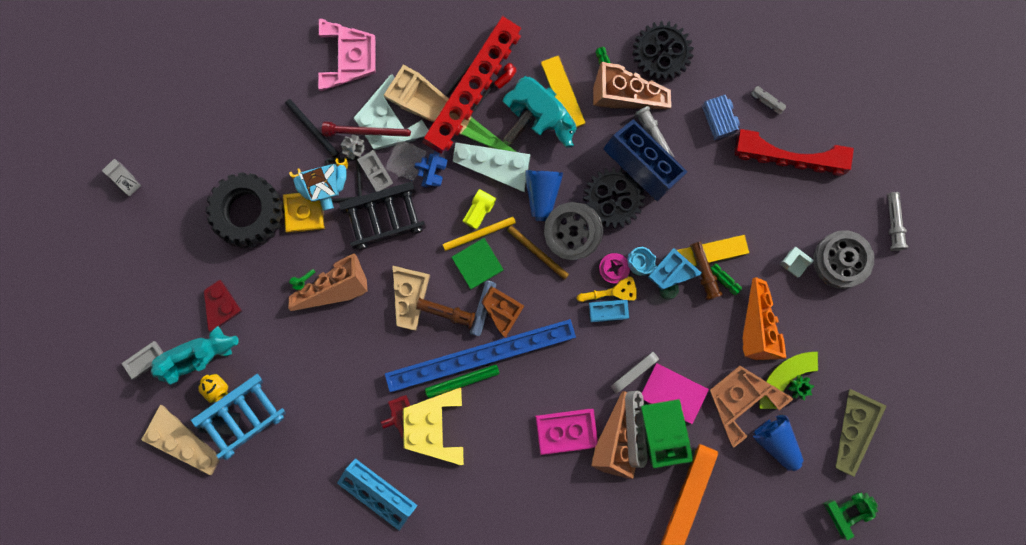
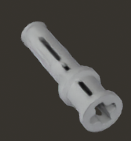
(650, 126)
(897, 230)

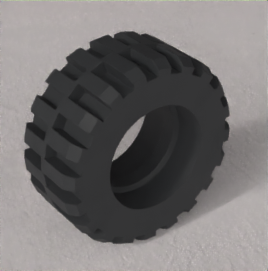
(227, 193)

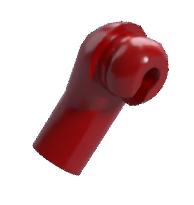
(506, 77)

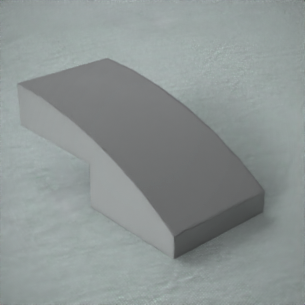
(375, 171)

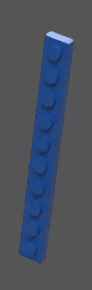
(480, 355)

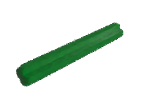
(462, 381)

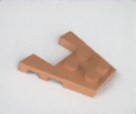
(737, 394)

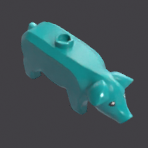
(544, 107)
(191, 356)

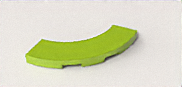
(788, 370)

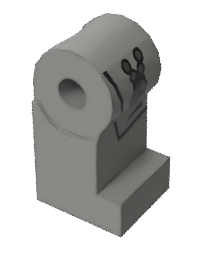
(122, 177)

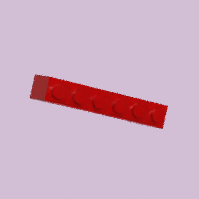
(752, 146)

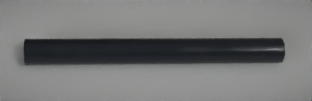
(310, 126)

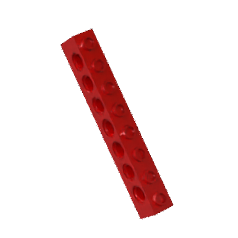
(504, 29)

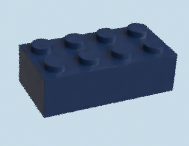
(645, 160)

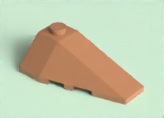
(623, 89)

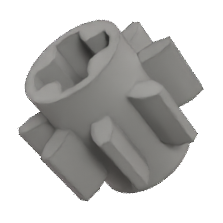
(352, 146)

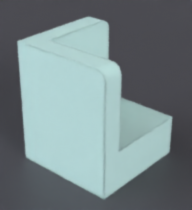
(796, 262)

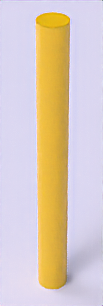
(479, 233)

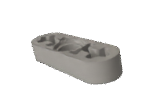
(634, 372)

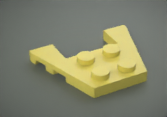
(424, 427)

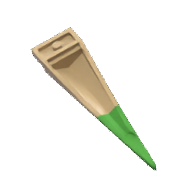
(423, 99)

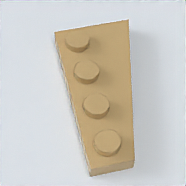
(176, 439)

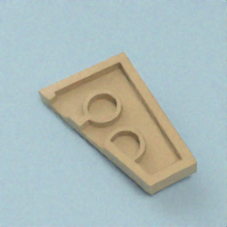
(408, 288)

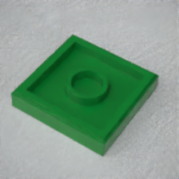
(477, 263)

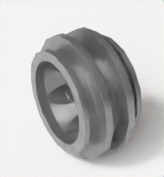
(554, 226)
(856, 249)

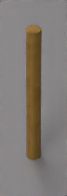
(536, 251)

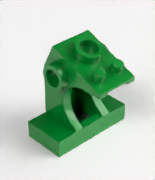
(865, 505)

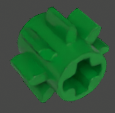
(804, 391)

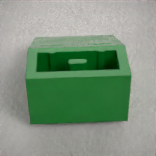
(666, 433)

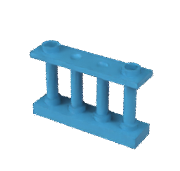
(221, 409)

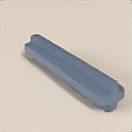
(481, 313)

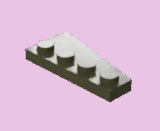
(858, 428)

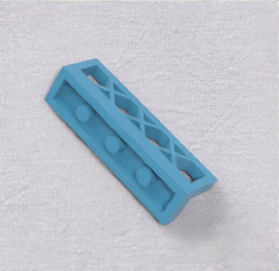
(378, 491)

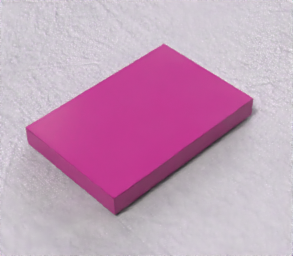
(668, 385)
(566, 431)

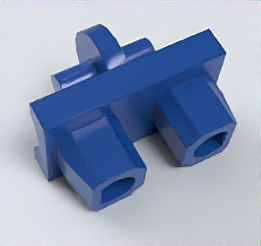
(434, 162)

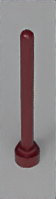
(330, 129)

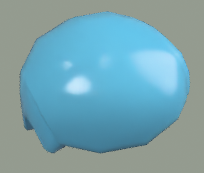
(641, 261)

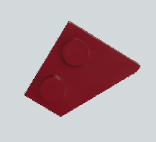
(219, 305)

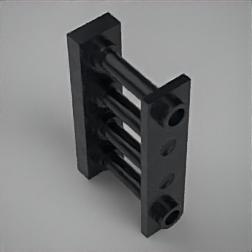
(369, 202)

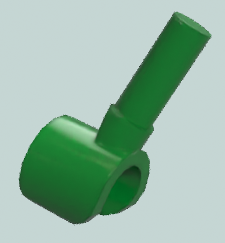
(297, 283)

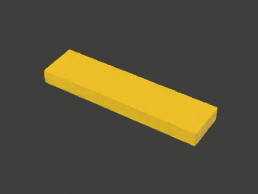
(560, 85)
(719, 249)

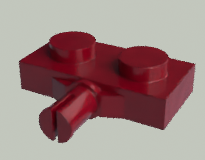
(397, 413)

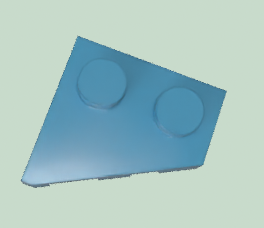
(673, 270)

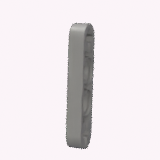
(636, 451)

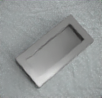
(142, 360)

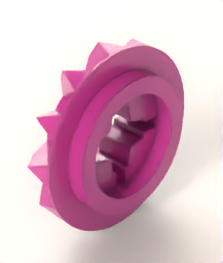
(617, 260)

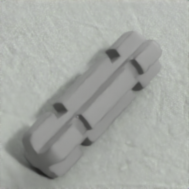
(768, 100)

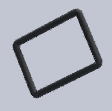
(458, 80)
(358, 177)

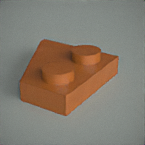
(501, 309)

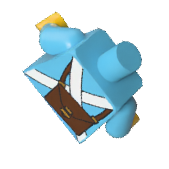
(321, 183)

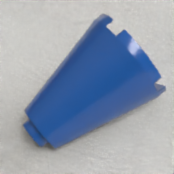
(542, 192)
(780, 442)

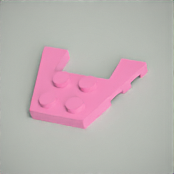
(355, 55)

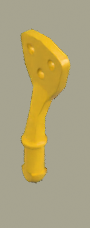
(615, 291)

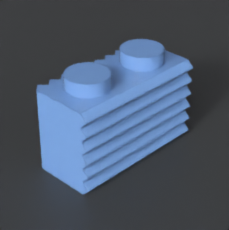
(720, 117)

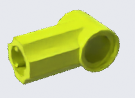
(480, 207)

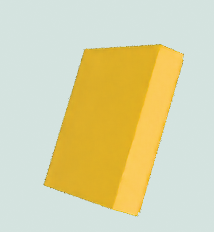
(302, 214)

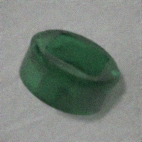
(670, 292)

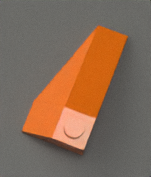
(760, 332)

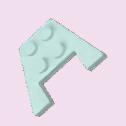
(378, 114)

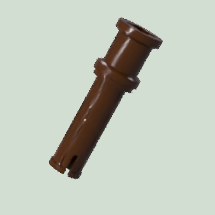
(708, 279)
(454, 318)

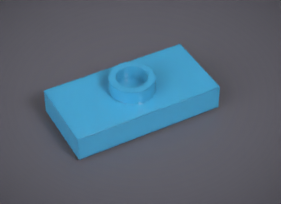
(608, 311)

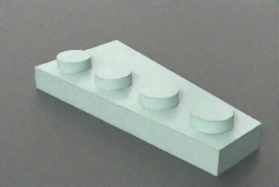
(495, 163)

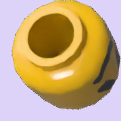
(213, 388)

